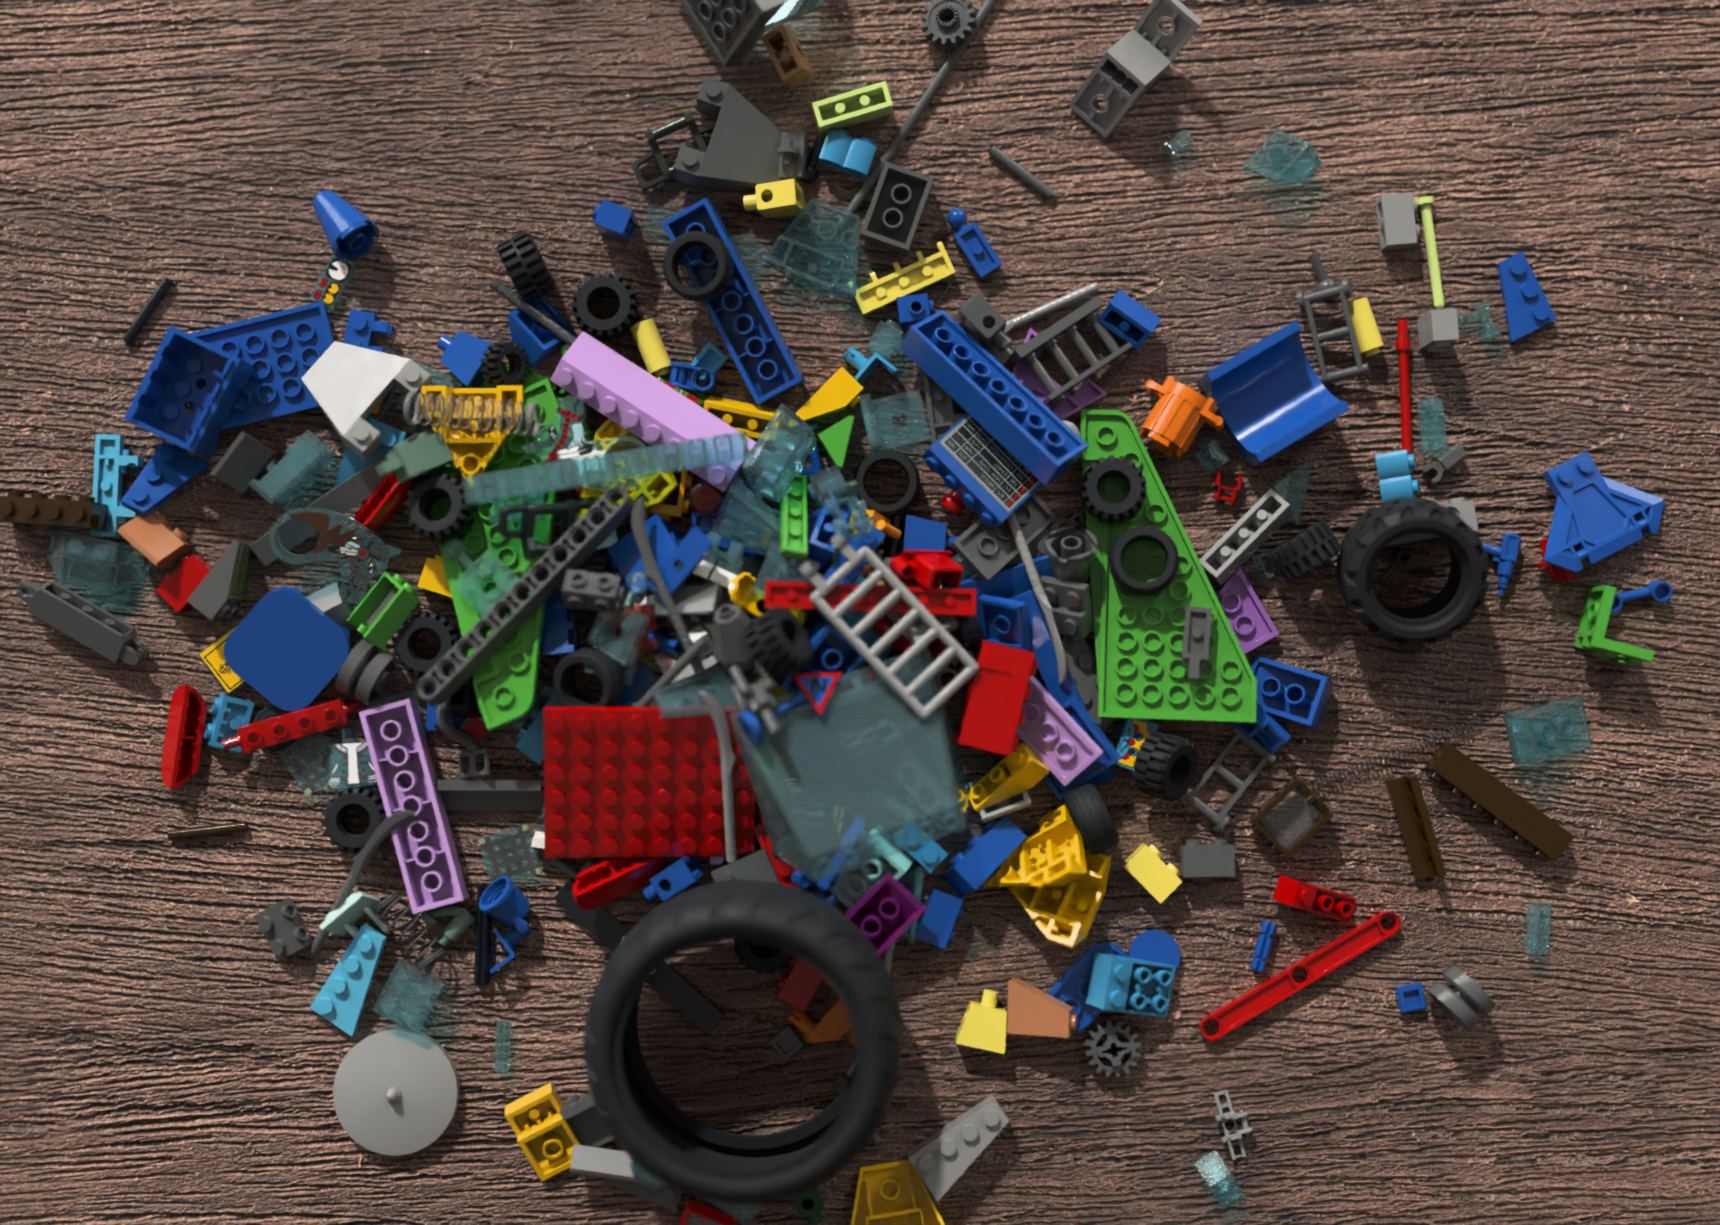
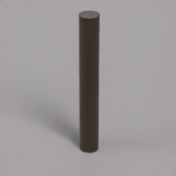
(207, 830)

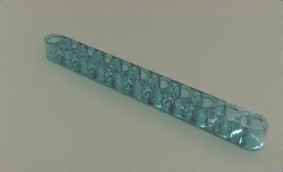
(605, 468)

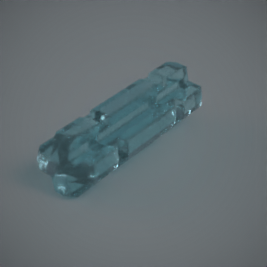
(502, 1046)

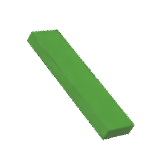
(794, 520)

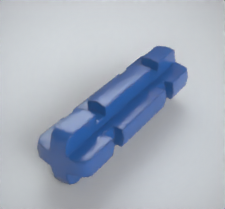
(1263, 946)

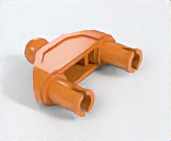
(830, 1026)

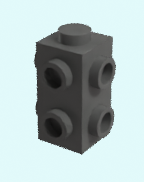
(592, 591)

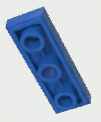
(690, 553)

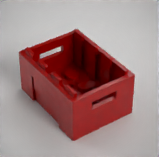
(996, 698)

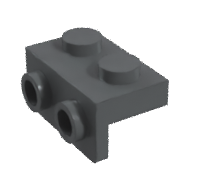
(284, 929)

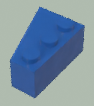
(560, 629)

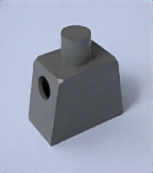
(979, 314)

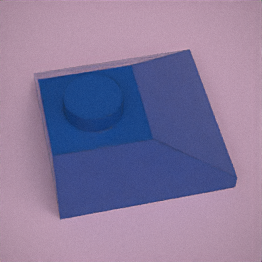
(534, 337)

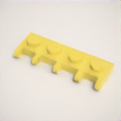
(904, 281)

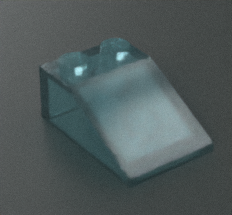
(1547, 730)

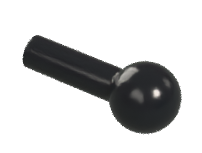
(811, 171)

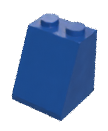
(662, 538)

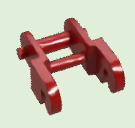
(1217, 496)

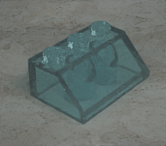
(779, 454)

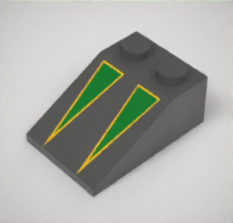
(224, 585)

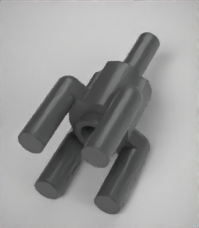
(756, 697)

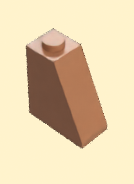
(1037, 1012)

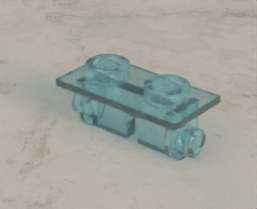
(1432, 425)

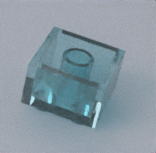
(410, 996)

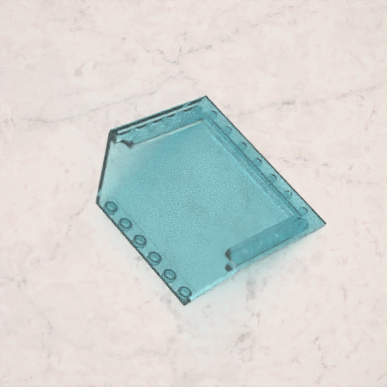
(858, 775)

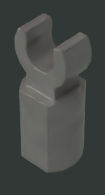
(1446, 462)

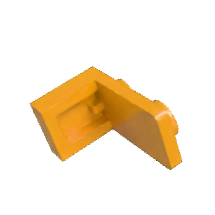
(682, 507)

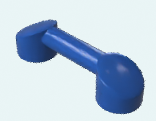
(1656, 590)

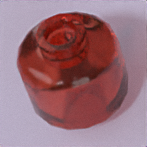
(705, 500)

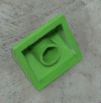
(837, 440)

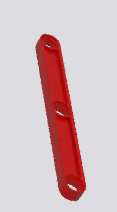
(1315, 965)

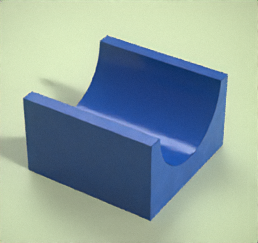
(1270, 395)

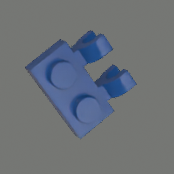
(362, 327)

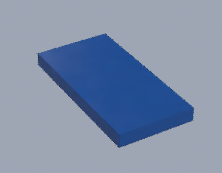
(1006, 582)

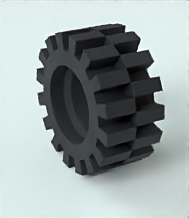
(493, 364)

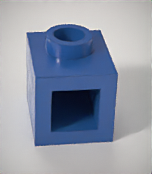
(913, 309)

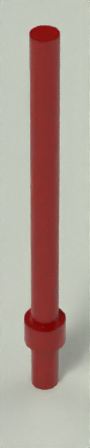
(1403, 346)

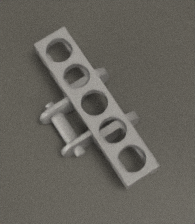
(1232, 1116)

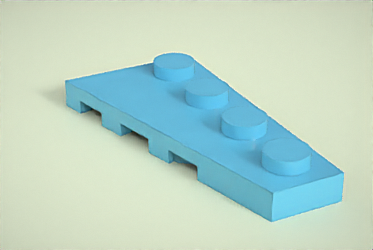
(346, 988)

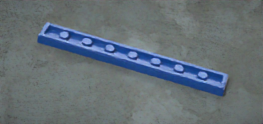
(1047, 663)

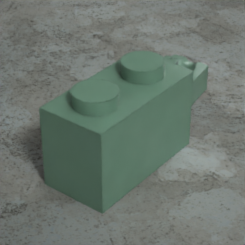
(417, 457)

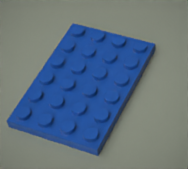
(282, 351)

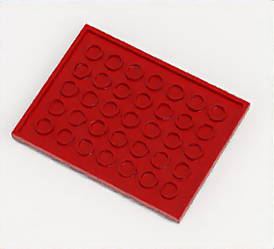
(639, 785)

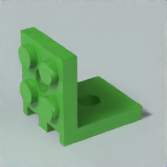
(1594, 626)

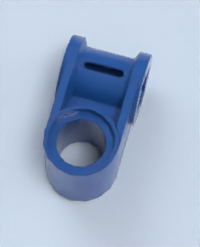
(687, 377)

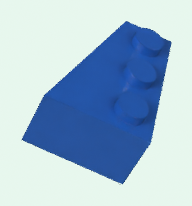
(983, 855)

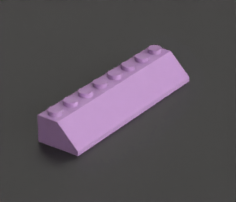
(640, 402)

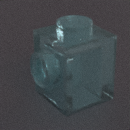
(886, 339)

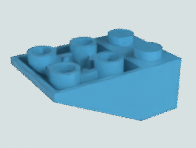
(1130, 985)

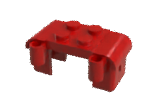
(926, 570)

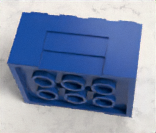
(173, 384)

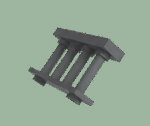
(1068, 326)

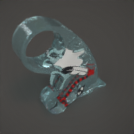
(566, 440)

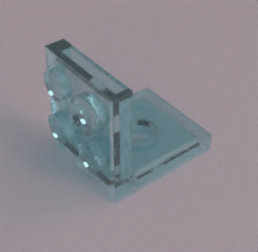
(878, 420)

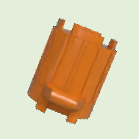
(1177, 416)

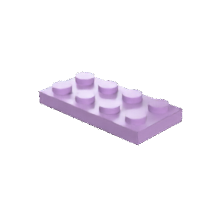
(1055, 735)

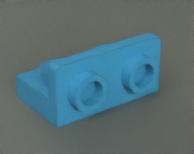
(227, 717)

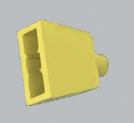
(785, 198)
(984, 1024)

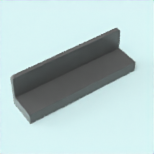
(491, 794)

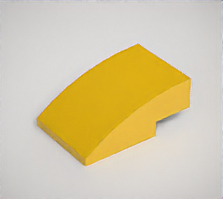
(542, 1132)

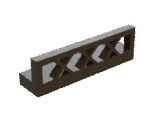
(1415, 827)

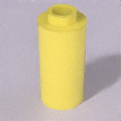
(1366, 327)
(651, 347)

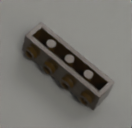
(55, 512)

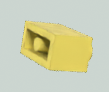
(1152, 872)

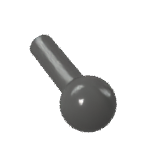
(1324, 281)

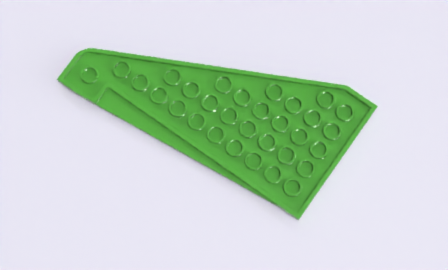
(1143, 635)

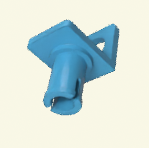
(867, 366)

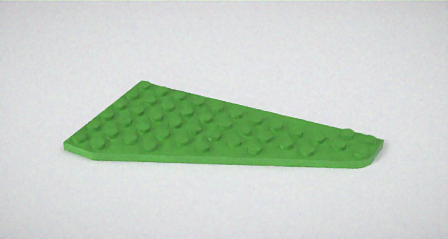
(509, 677)

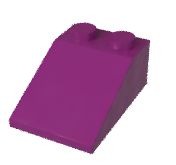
(885, 912)

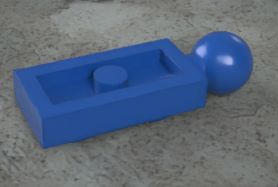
(973, 244)

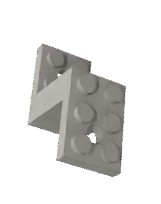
(1134, 64)

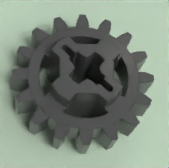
(1125, 1046)

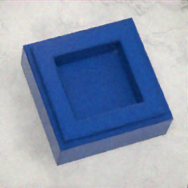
(1410, 997)

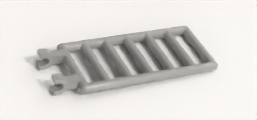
(918, 610)

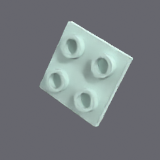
(356, 906)

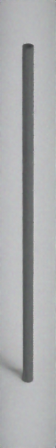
(918, 110)

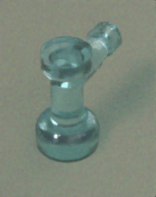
(1482, 313)

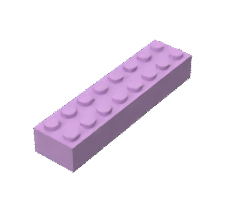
(410, 783)

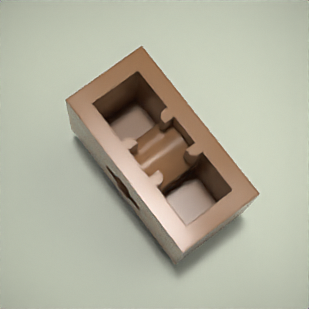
(787, 55)

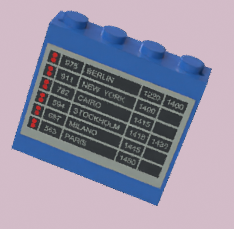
(981, 471)

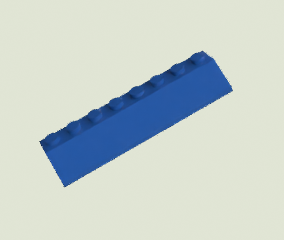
(993, 396)

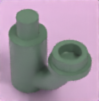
(456, 927)

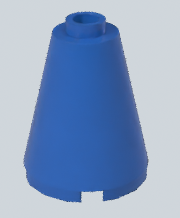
(344, 226)

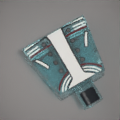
(350, 763)

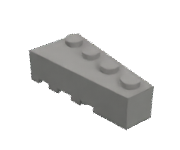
(955, 1146)

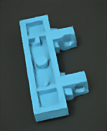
(109, 465)

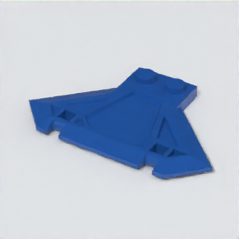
(1594, 514)

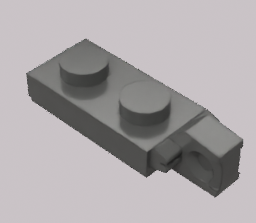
(1196, 639)

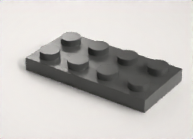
(991, 550)
(1083, 669)

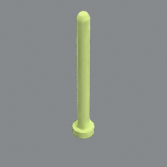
(1432, 256)

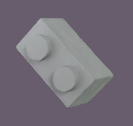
(1397, 221)
(1438, 329)

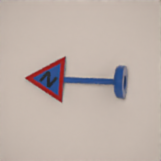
(815, 687)

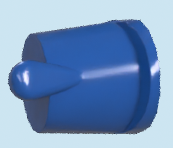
(505, 903)

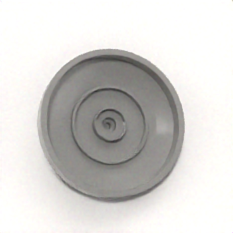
(396, 1091)

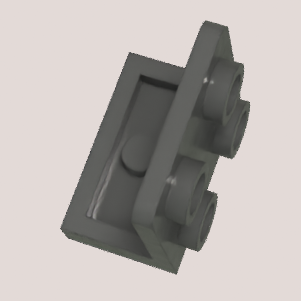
(586, 1120)

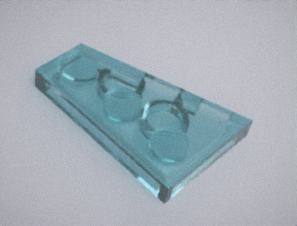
(683, 700)

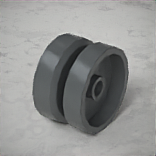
(365, 672)
(1462, 997)

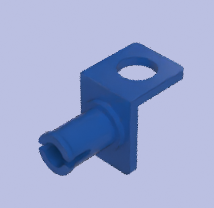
(509, 940)

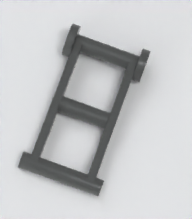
(1305, 303)
(1220, 819)

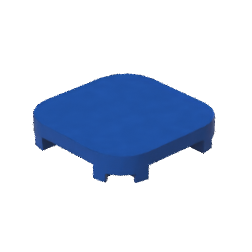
(287, 649)

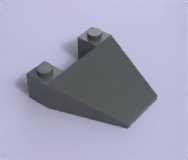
(740, 147)

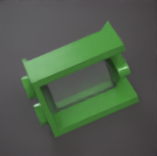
(384, 609)

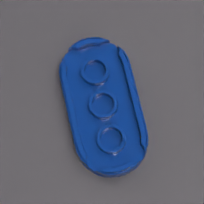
(1074, 984)

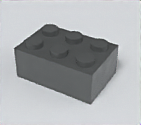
(896, 208)

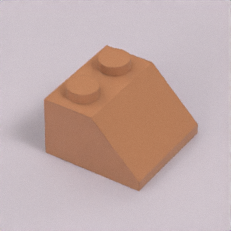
(156, 539)

